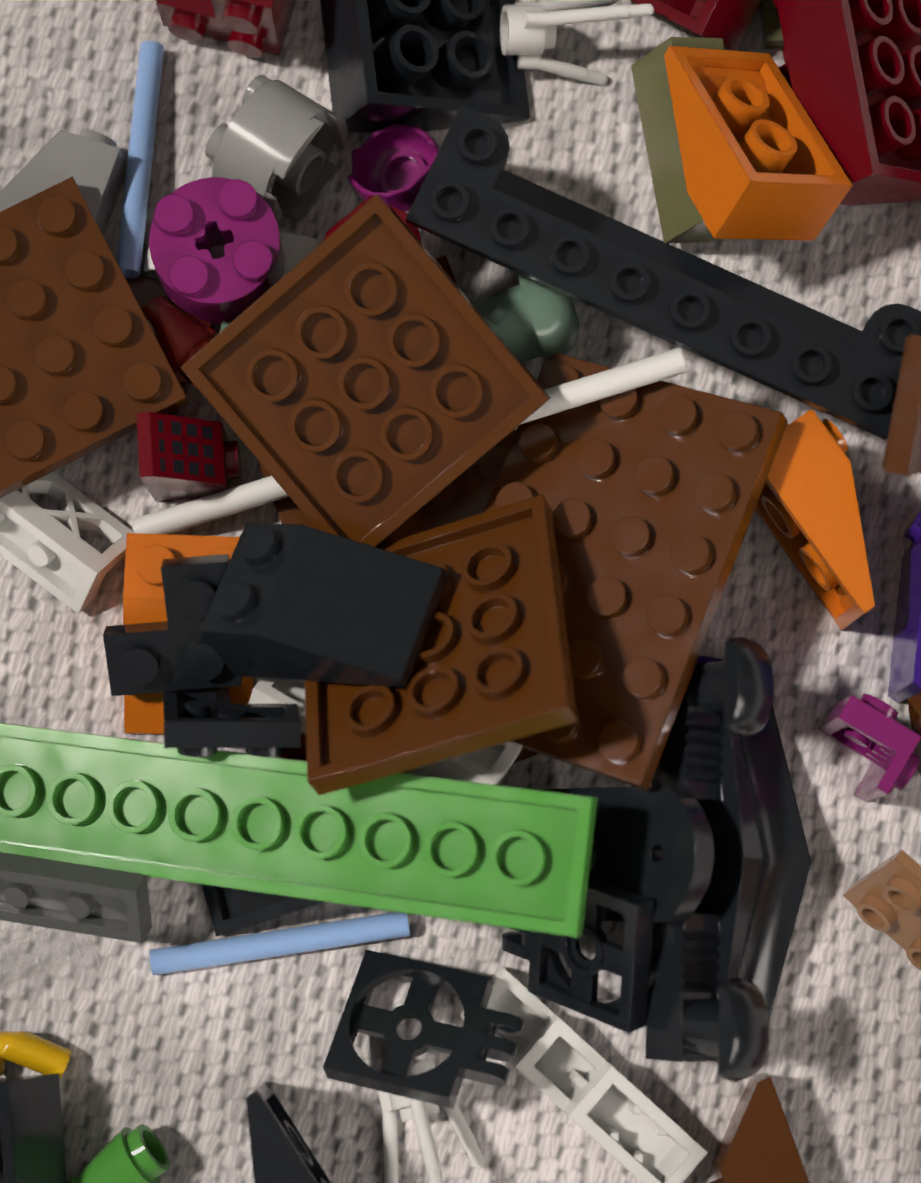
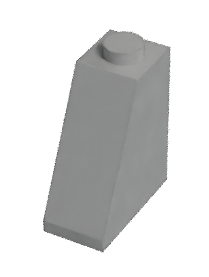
(89, 158)

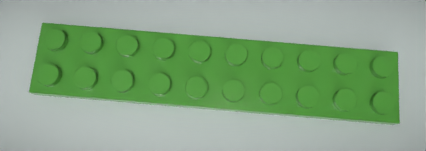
(262, 828)

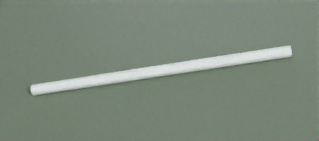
(562, 398)

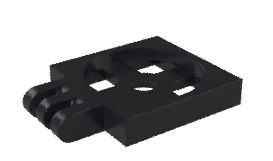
(579, 992)
(467, 1045)

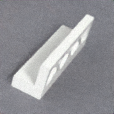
(49, 543)

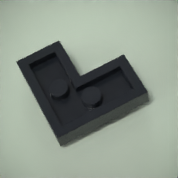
(171, 652)
(206, 720)

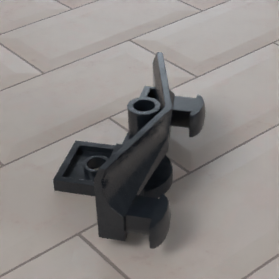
(721, 860)

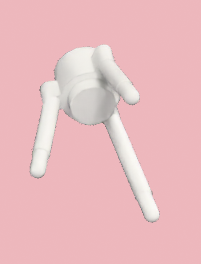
(532, 27)
(419, 1111)

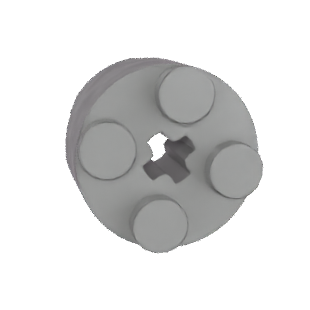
(279, 147)

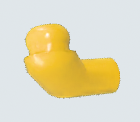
(33, 1052)

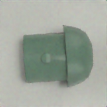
(532, 319)

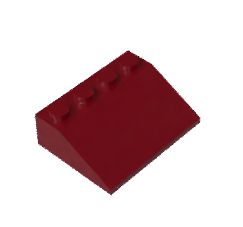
(861, 86)

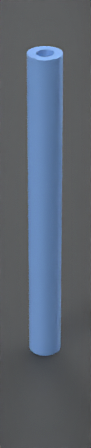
(140, 159)
(279, 942)

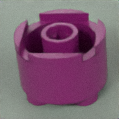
(210, 215)

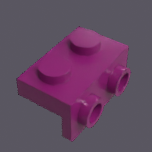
(872, 732)

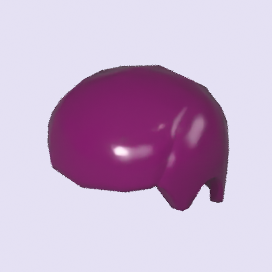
(393, 164)

